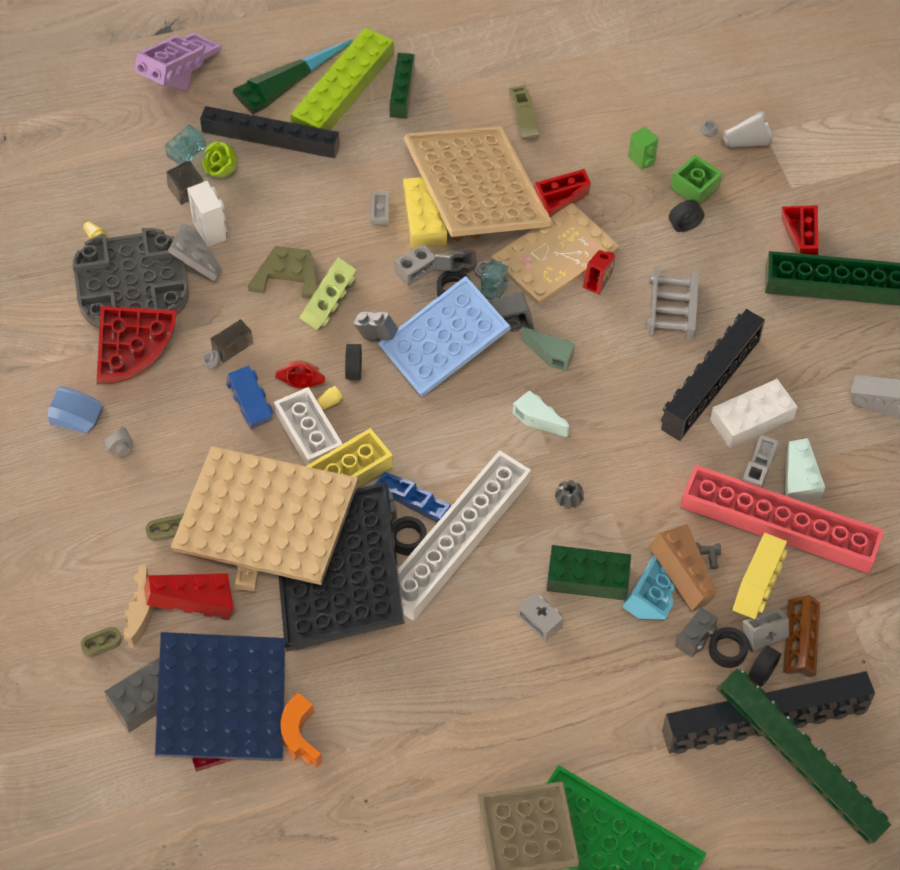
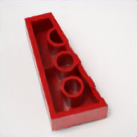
(192, 593)

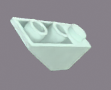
(538, 415)

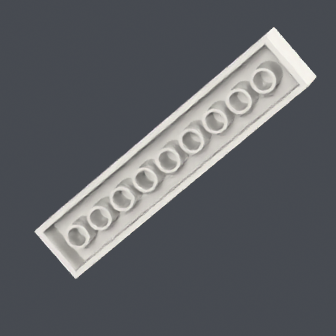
(460, 531)

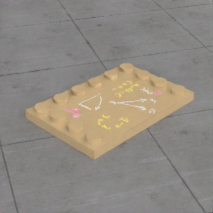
(555, 255)

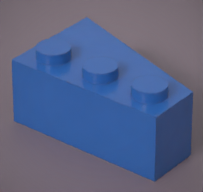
(249, 396)

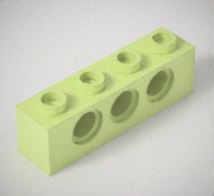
(312, 313)

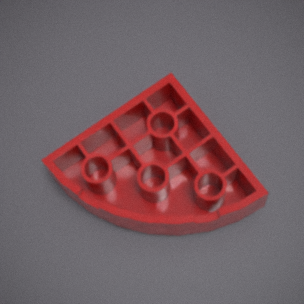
(131, 341)

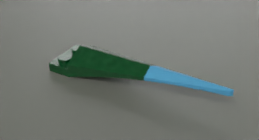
(267, 87)

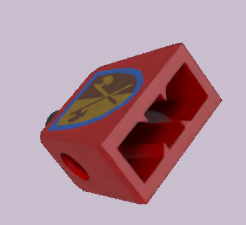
(600, 263)

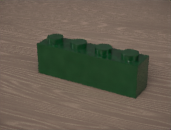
(402, 85)

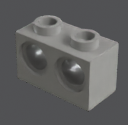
(415, 264)

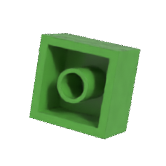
(696, 179)

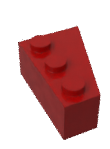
(562, 190)
(802, 227)

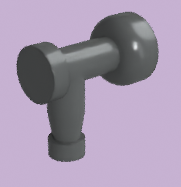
(713, 551)

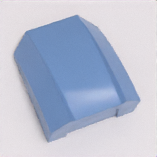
(73, 410)

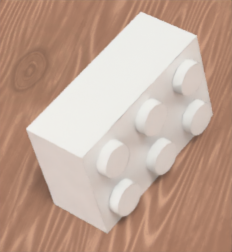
(207, 213)

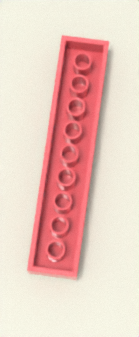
(783, 517)

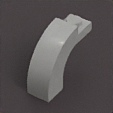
(761, 461)

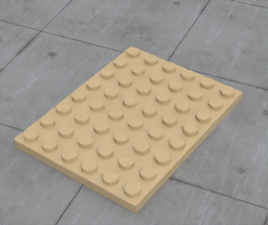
(476, 181)
(265, 515)

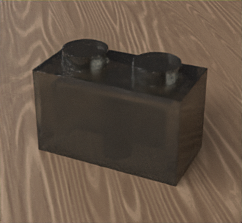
(232, 340)

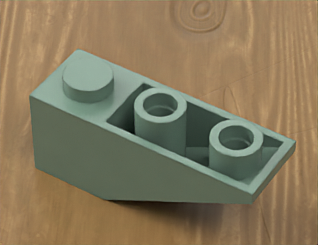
(550, 349)

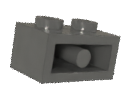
(696, 632)

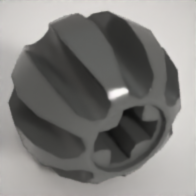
(569, 494)

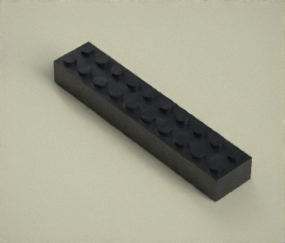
(802, 703)

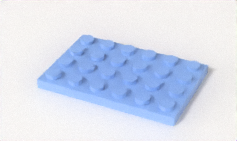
(444, 336)

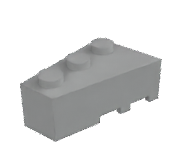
(877, 394)

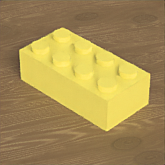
(422, 215)
(359, 457)
(761, 576)

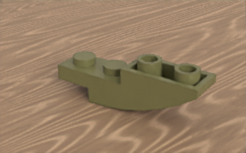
(524, 112)

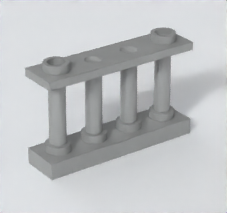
(689, 311)

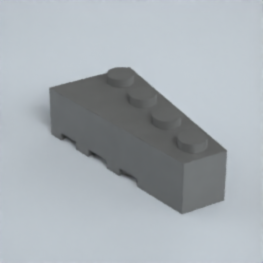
(514, 311)

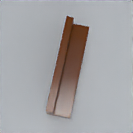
(807, 633)

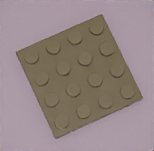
(528, 828)

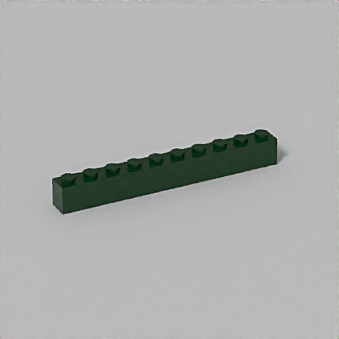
(804, 756)

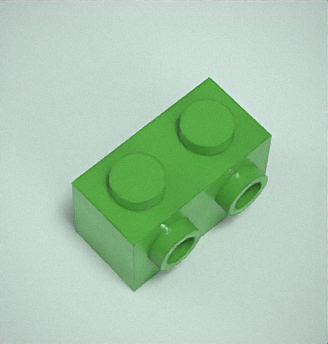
(643, 148)

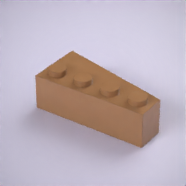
(684, 565)

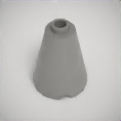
(748, 133)

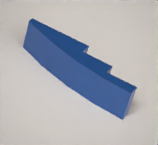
(414, 498)

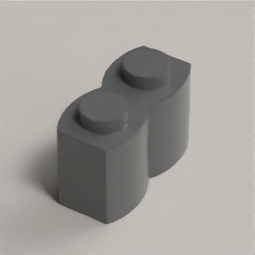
(455, 259)
(375, 325)

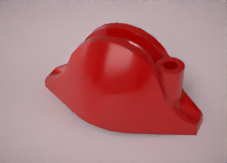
(300, 374)

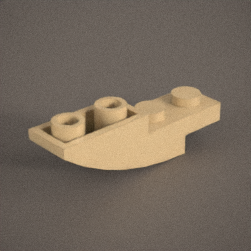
(138, 613)

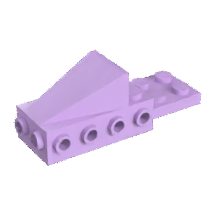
(175, 59)

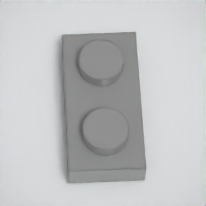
(380, 208)

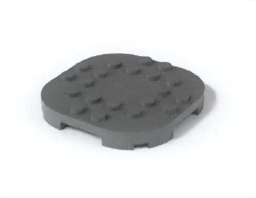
(129, 274)

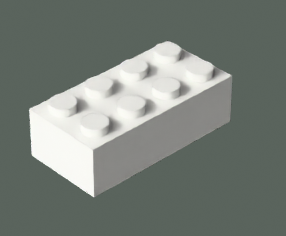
(753, 413)
(306, 425)

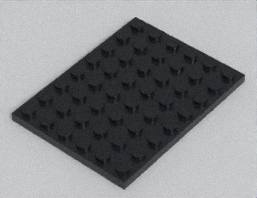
(359, 586)

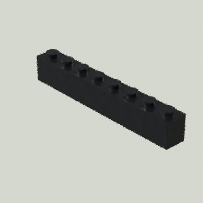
(270, 132)

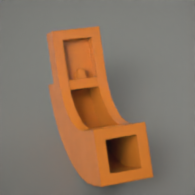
(293, 718)

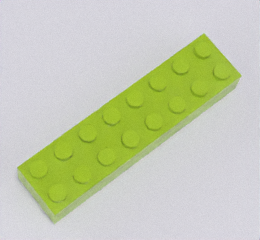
(344, 81)

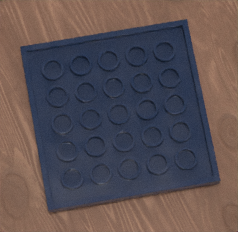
(220, 697)

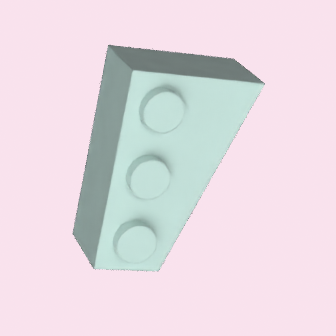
(802, 472)

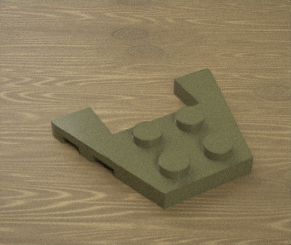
(289, 265)

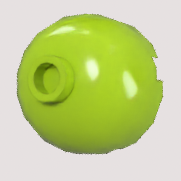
(219, 159)

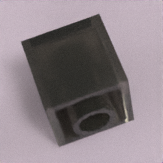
(181, 178)

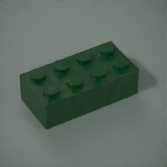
(589, 572)

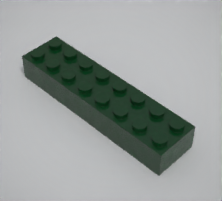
(833, 278)

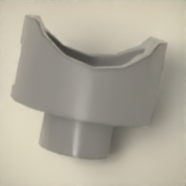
(119, 442)

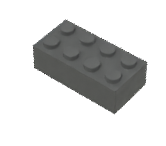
(136, 696)

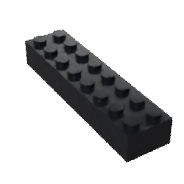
(712, 374)

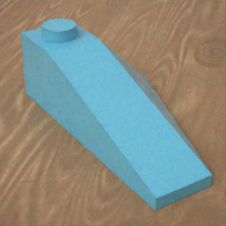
(651, 593)

